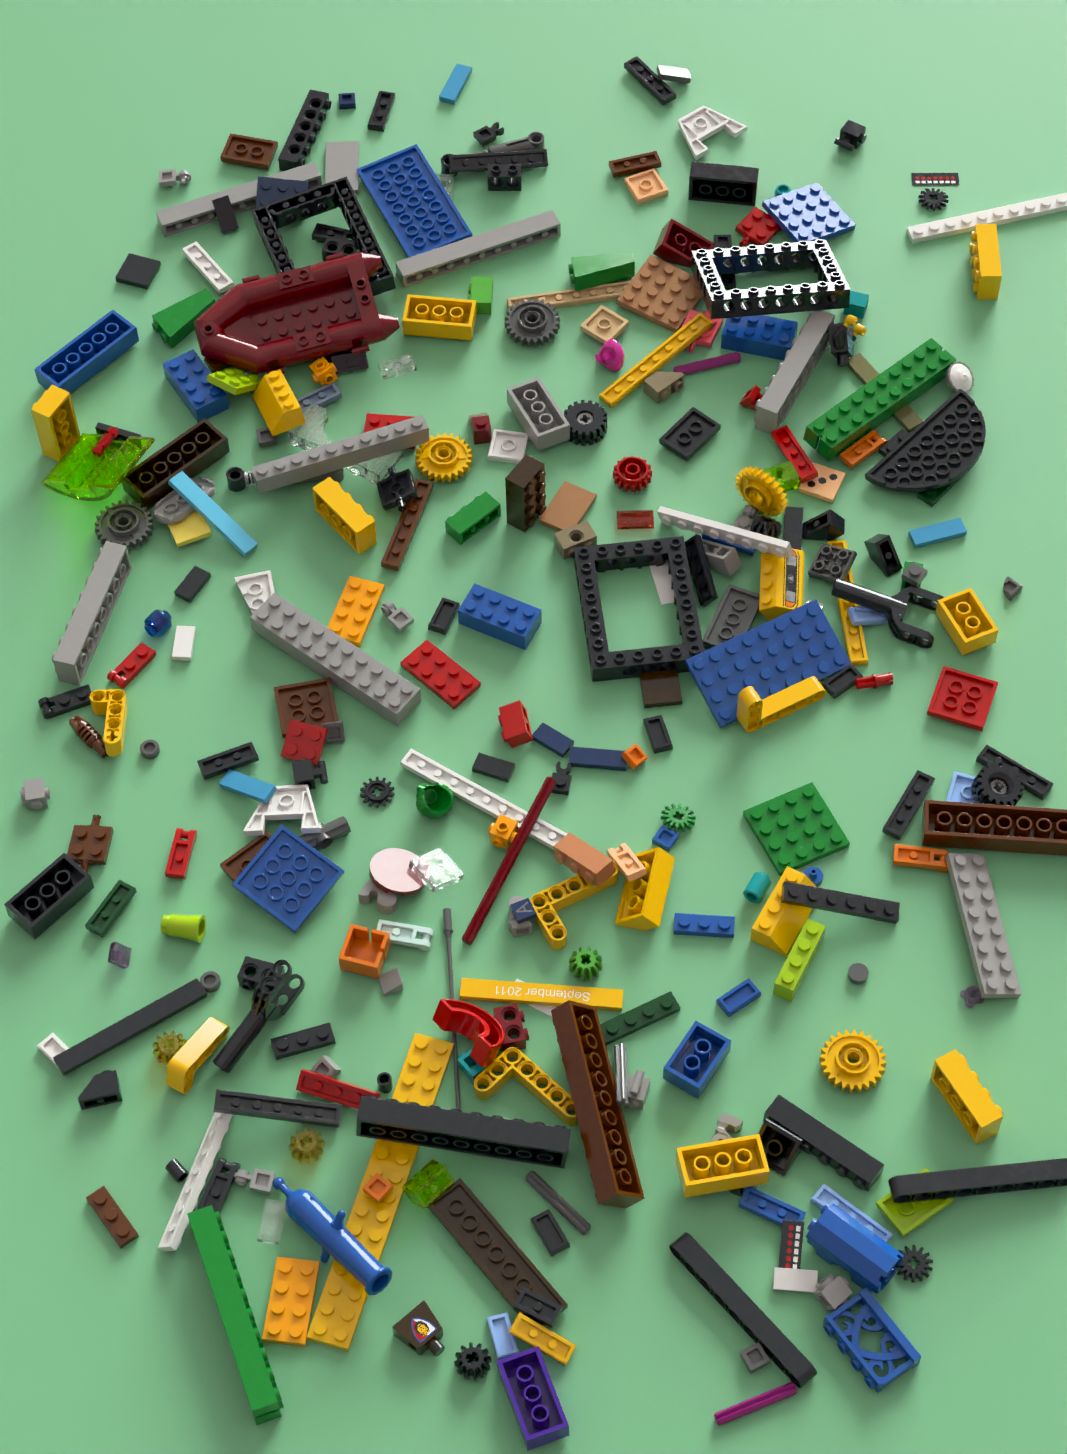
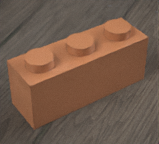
(583, 859)

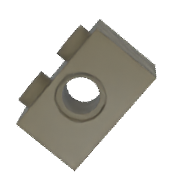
(565, 539)

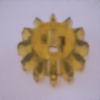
(161, 1047)
(306, 1153)

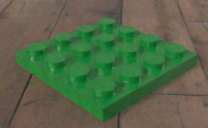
(796, 828)

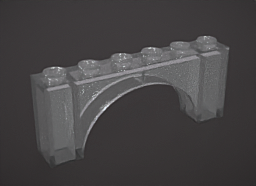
(312, 435)

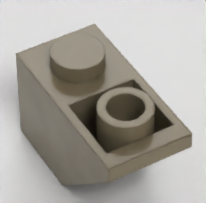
(662, 385)

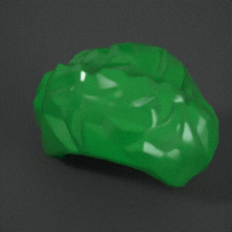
(434, 800)

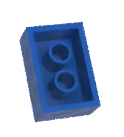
(696, 1059)

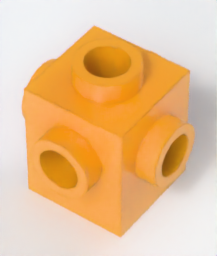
(323, 372)
(503, 831)

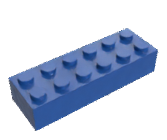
(88, 353)

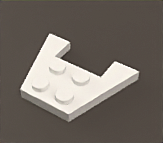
(703, 124)
(285, 804)

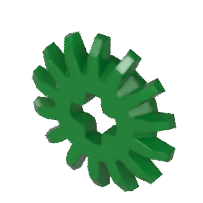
(685, 821)

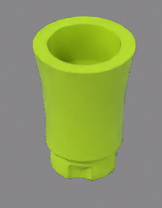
(184, 926)

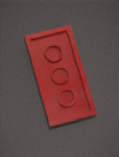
(440, 674)

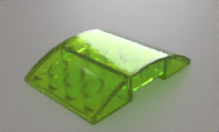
(93, 477)

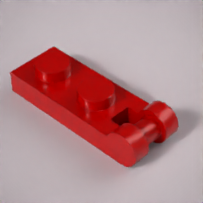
(131, 665)
(180, 853)

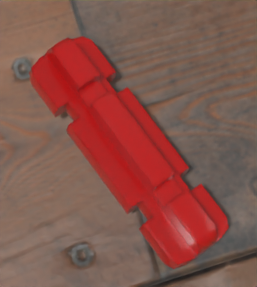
(105, 441)

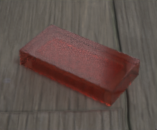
(635, 519)

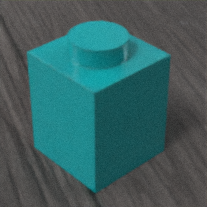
(857, 305)

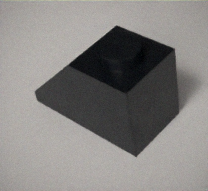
(824, 527)
(883, 553)
(101, 1090)

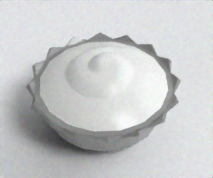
(959, 377)

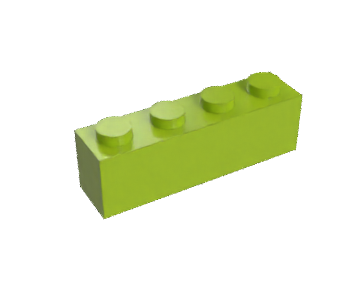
(799, 960)

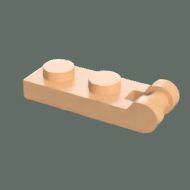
(627, 862)

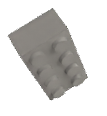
(538, 414)

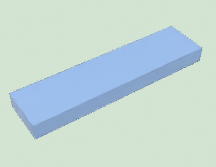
(827, 1195)

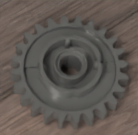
(532, 322)
(124, 524)

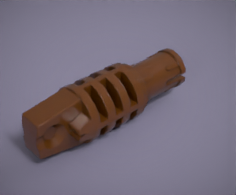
(88, 734)

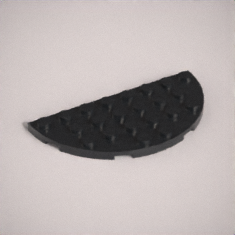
(936, 451)

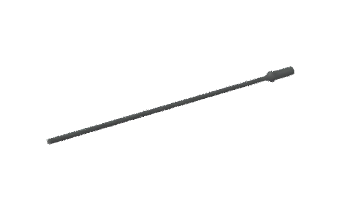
(448, 932)

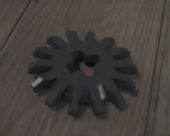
(940, 200)
(381, 786)
(920, 1269)

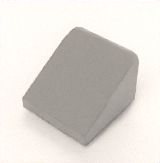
(391, 982)
(326, 1067)

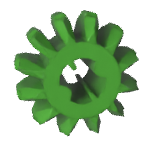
(579, 965)

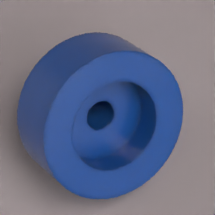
(814, 875)

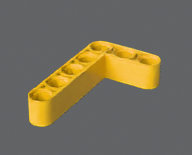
(757, 712)
(568, 897)
(530, 1082)

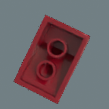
(678, 242)

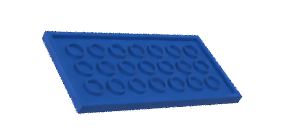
(413, 201)
(767, 659)

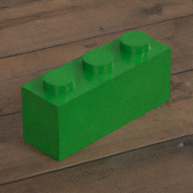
(472, 517)

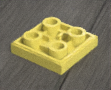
(189, 529)

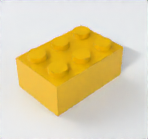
(966, 621)

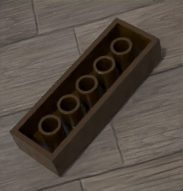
(188, 453)

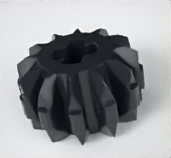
(766, 526)
(475, 1368)

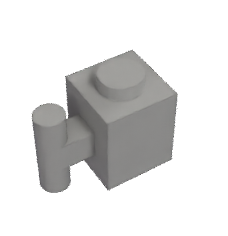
(637, 1090)

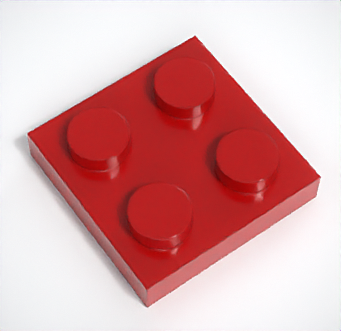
(304, 742)

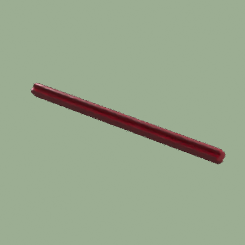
(508, 861)

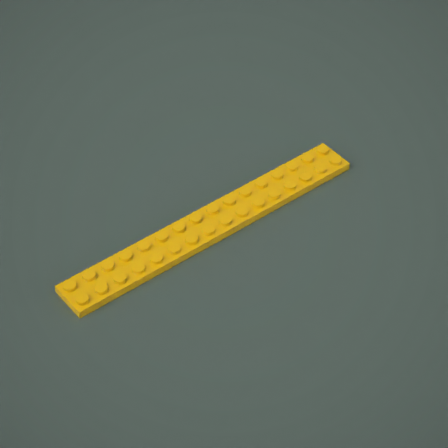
(372, 1222)

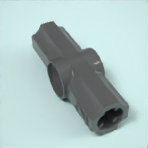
(328, 833)

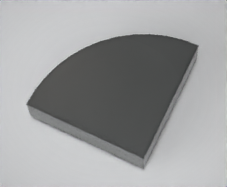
(1011, 588)

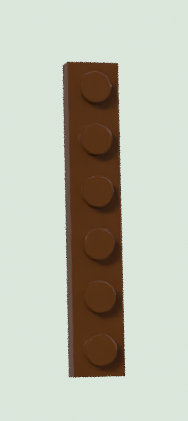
(407, 526)

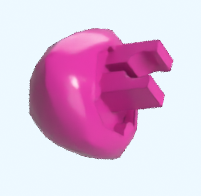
(611, 355)

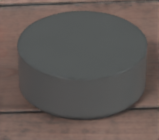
(149, 749)
(858, 973)
(210, 981)

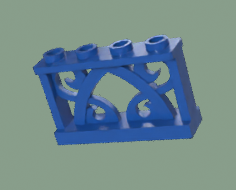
(871, 1310)

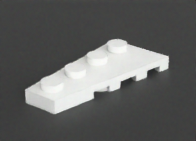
(255, 588)

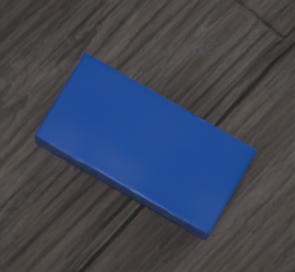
(738, 997)

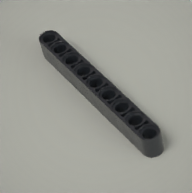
(978, 1180)
(743, 1310)

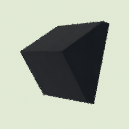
(779, 1146)

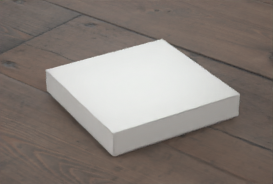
(508, 446)

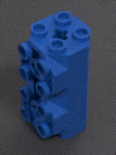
(854, 1248)

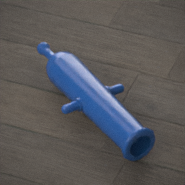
(334, 1238)

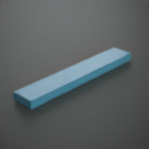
(213, 513)

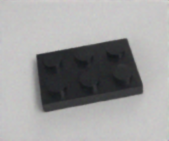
(690, 434)

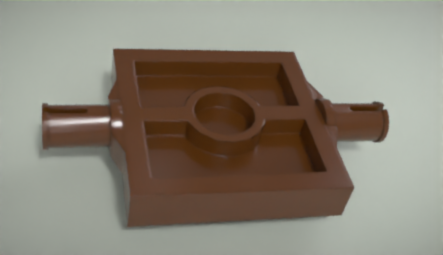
(90, 843)

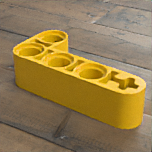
(115, 707)
(194, 1053)

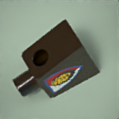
(420, 1330)

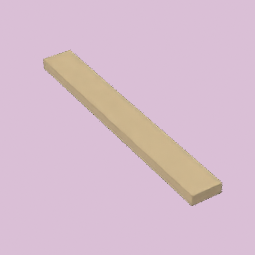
(573, 298)

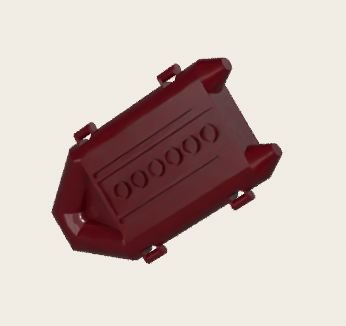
(296, 316)

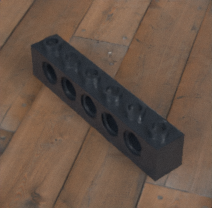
(304, 130)

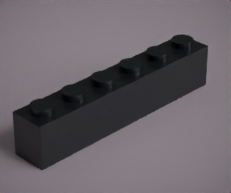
(826, 1144)

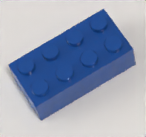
(759, 335)
(188, 378)
(499, 616)

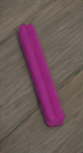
(708, 363)
(755, 1403)

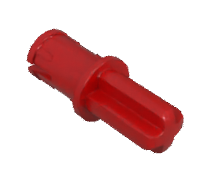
(874, 681)

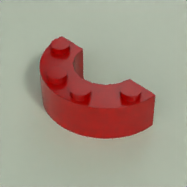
(475, 1025)

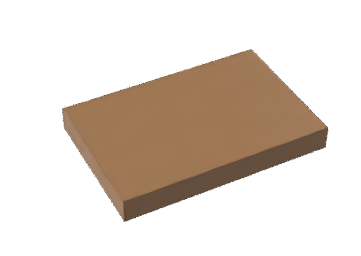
(567, 507)

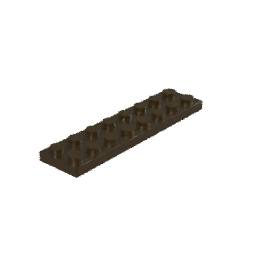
(490, 1245)

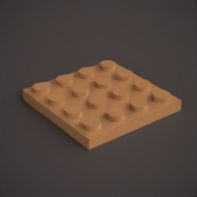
(661, 294)

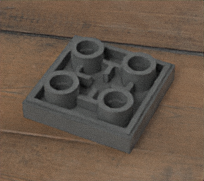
(832, 563)

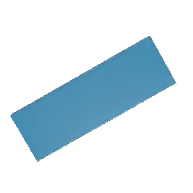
(455, 83)
(937, 532)
(247, 786)

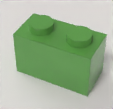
(481, 291)

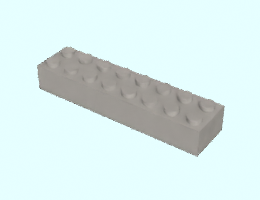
(793, 372)
(92, 613)

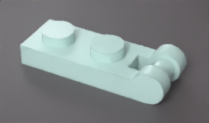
(407, 934)

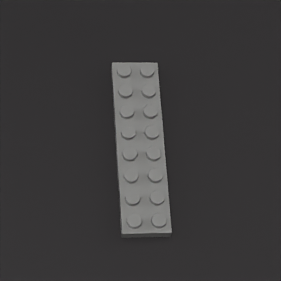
(983, 926)

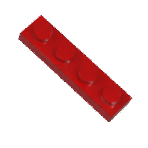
(793, 452)
(332, 1089)

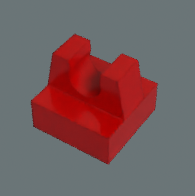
(751, 397)

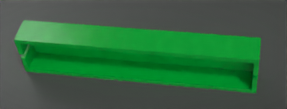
(878, 399)
(236, 1315)

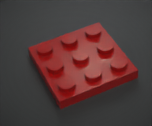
(962, 698)

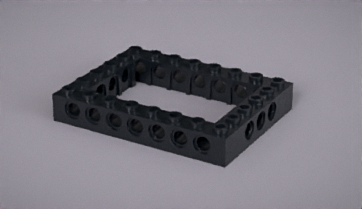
(314, 202)
(830, 293)
(633, 554)

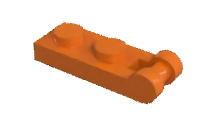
(862, 449)
(920, 857)

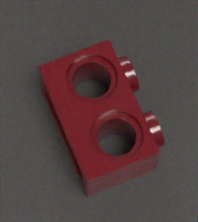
(512, 1027)

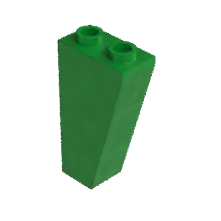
(600, 269)
(178, 319)

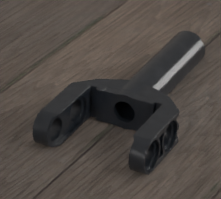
(893, 608)
(263, 1009)

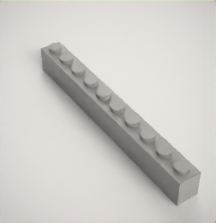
(242, 198)
(478, 248)
(340, 454)

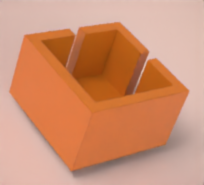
(362, 955)

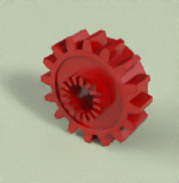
(632, 473)

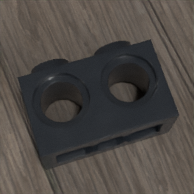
(504, 177)
(337, 245)
(259, 968)

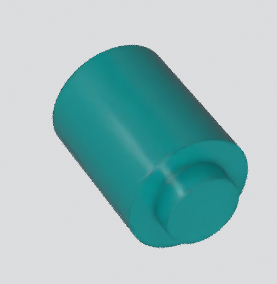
(757, 887)

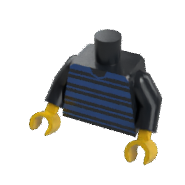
(843, 337)

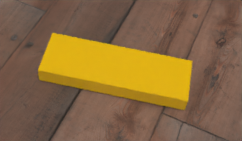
(538, 1335)

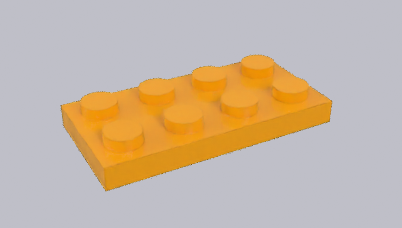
(356, 609)
(291, 1301)

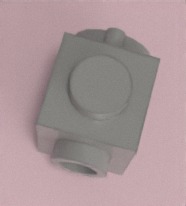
(35, 794)
(832, 1291)

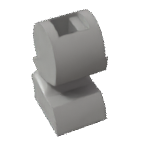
(386, 901)
(516, 929)
(724, 1124)

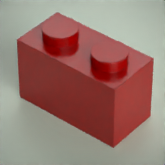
(515, 724)

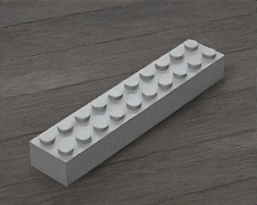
(335, 658)

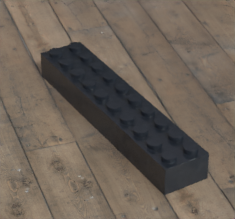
(463, 1131)

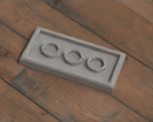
(342, 161)

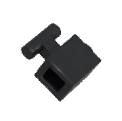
(851, 136)
(305, 774)

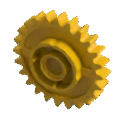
(444, 458)
(761, 491)
(852, 1075)

